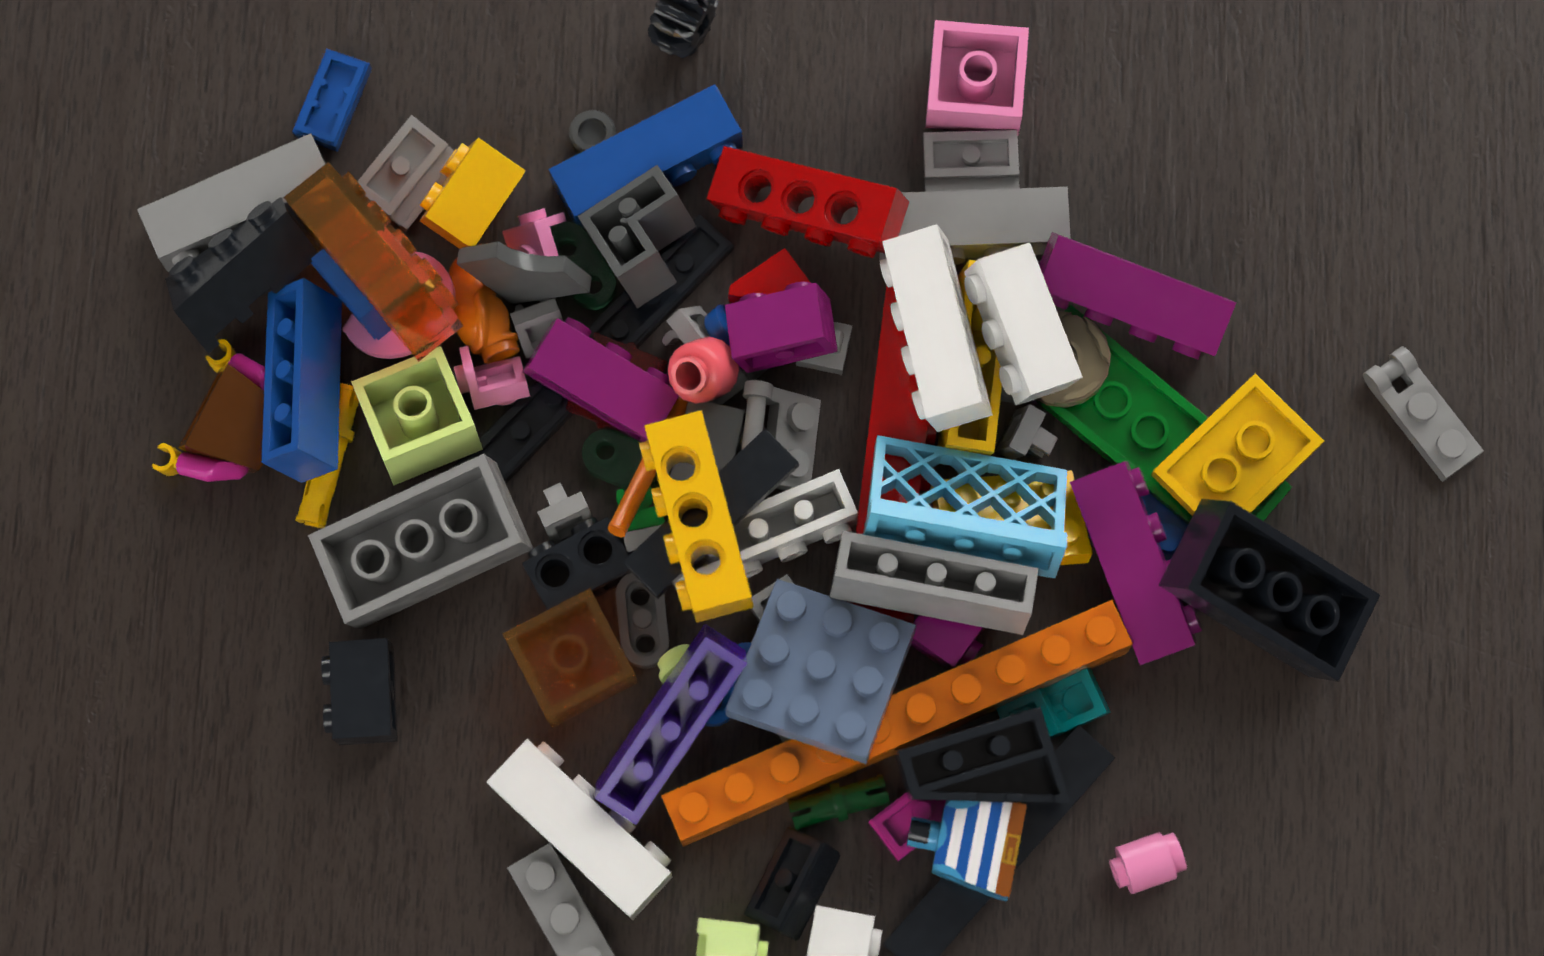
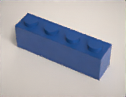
(674, 139)
(302, 381)

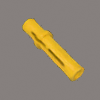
(320, 490)

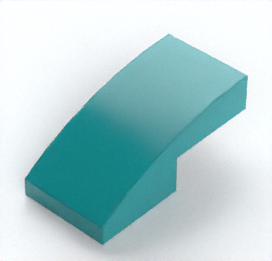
(1063, 704)

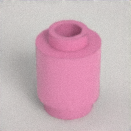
(1147, 862)

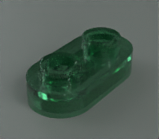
(590, 260)
(621, 466)

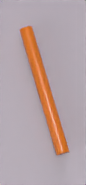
(638, 487)

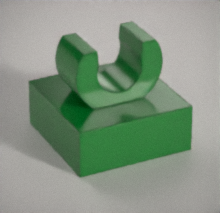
(646, 515)

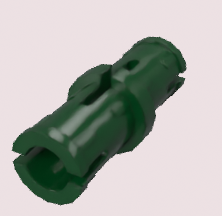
(838, 802)

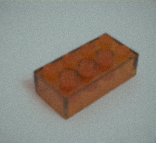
(377, 259)

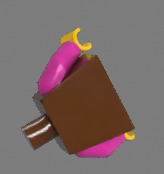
(228, 426)

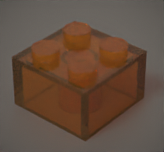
(570, 658)

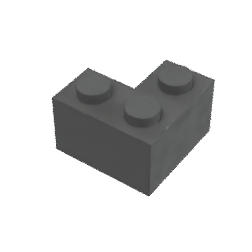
(633, 228)

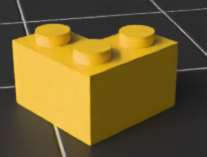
(471, 194)

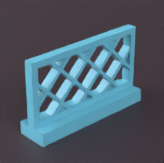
(964, 529)

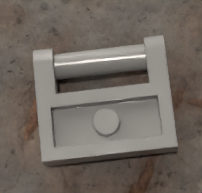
(791, 422)

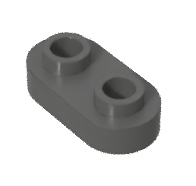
(640, 622)

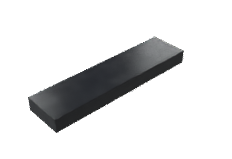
(745, 484)

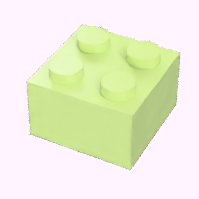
(417, 416)

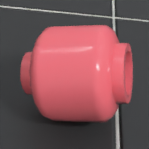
(702, 370)

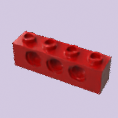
(744, 174)

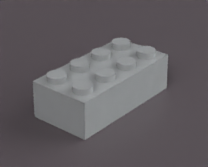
(420, 542)

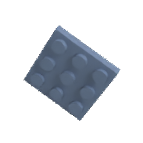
(821, 671)

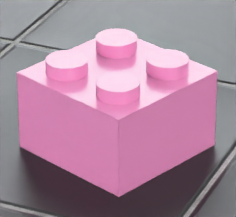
(976, 77)

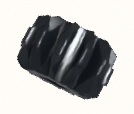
(681, 25)

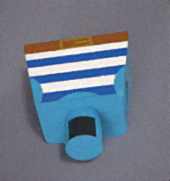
(973, 844)

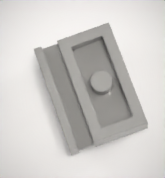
(971, 160)
(406, 172)

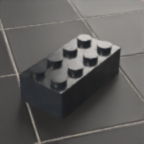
(1269, 589)

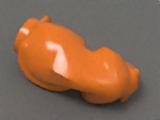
(484, 318)

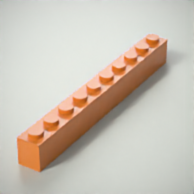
(909, 720)

